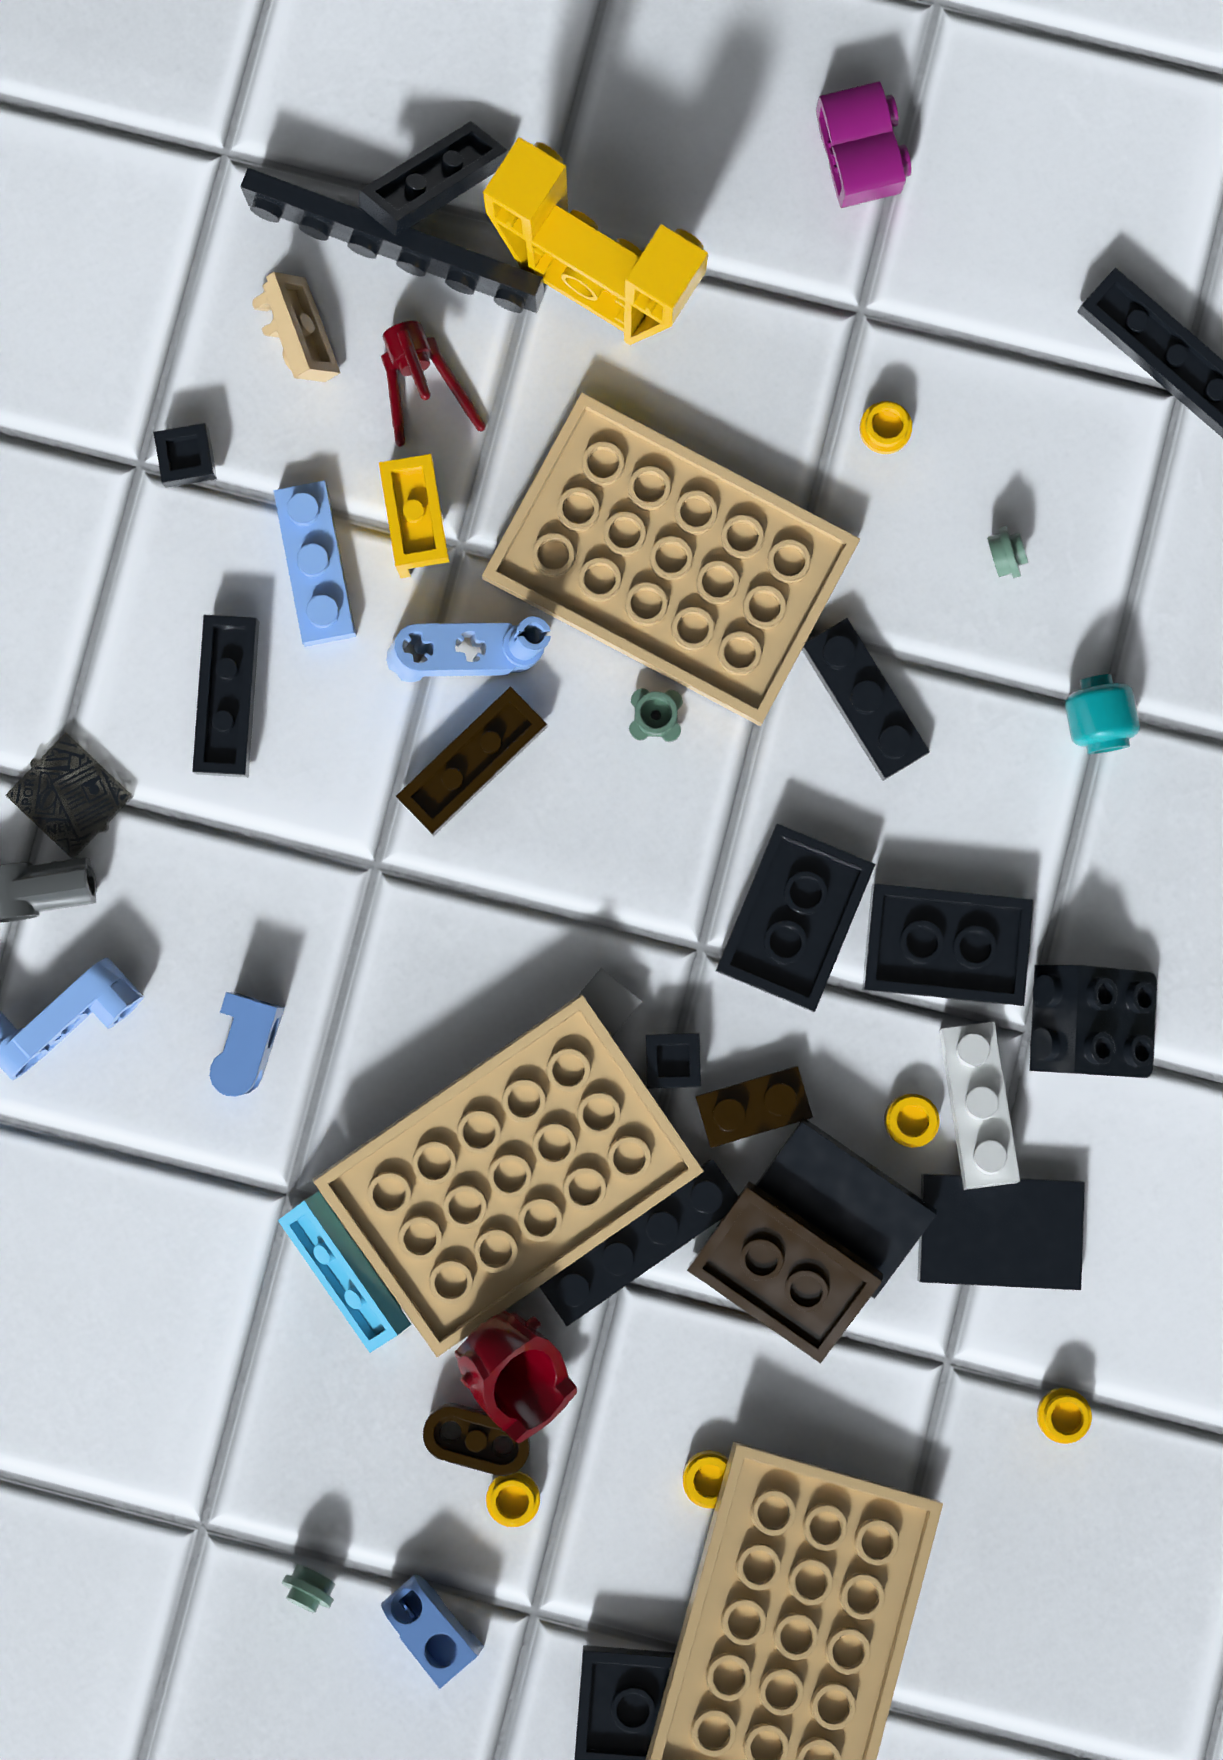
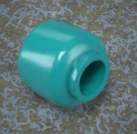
(1102, 715)

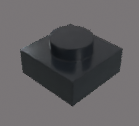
(185, 455)
(673, 1060)

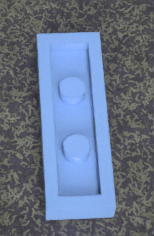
(314, 563)

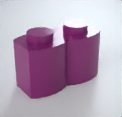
(861, 144)

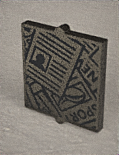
(69, 795)

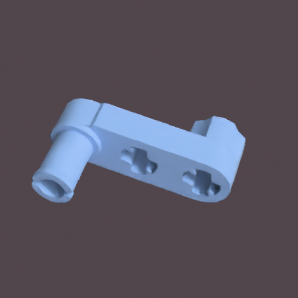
(502, 645)
(99, 990)

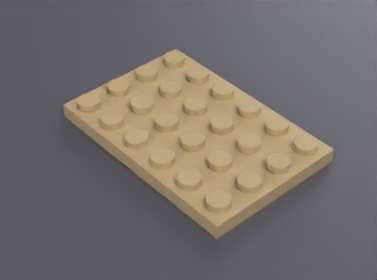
(670, 559)
(508, 1175)
(795, 1615)

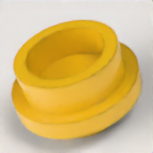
(885, 427)
(1064, 1415)
(513, 1499)

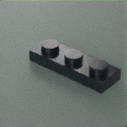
(432, 178)
(225, 696)
(865, 699)

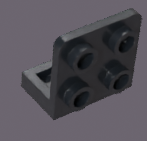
(1093, 1021)

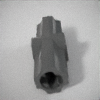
(45, 887)

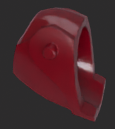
(515, 1374)

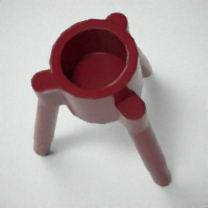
(410, 353)

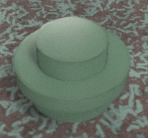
(1007, 552)
(308, 1588)

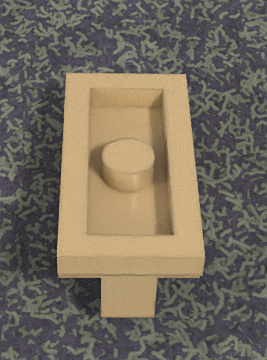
(297, 326)

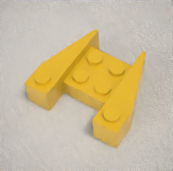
(606, 276)

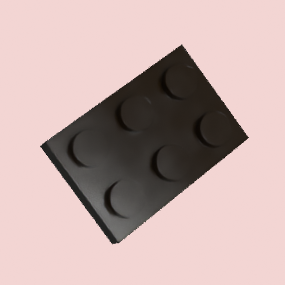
(785, 1272)

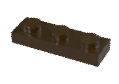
(472, 761)

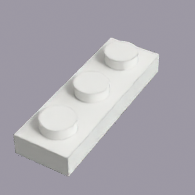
(979, 1105)

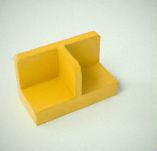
(414, 513)

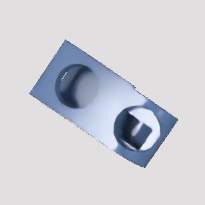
(248, 1044)
(430, 1630)

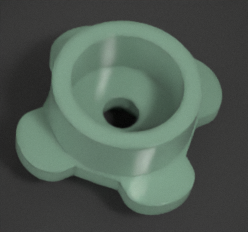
(647, 702)

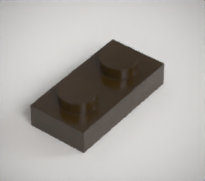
(753, 1106)

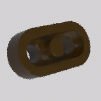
(475, 1444)

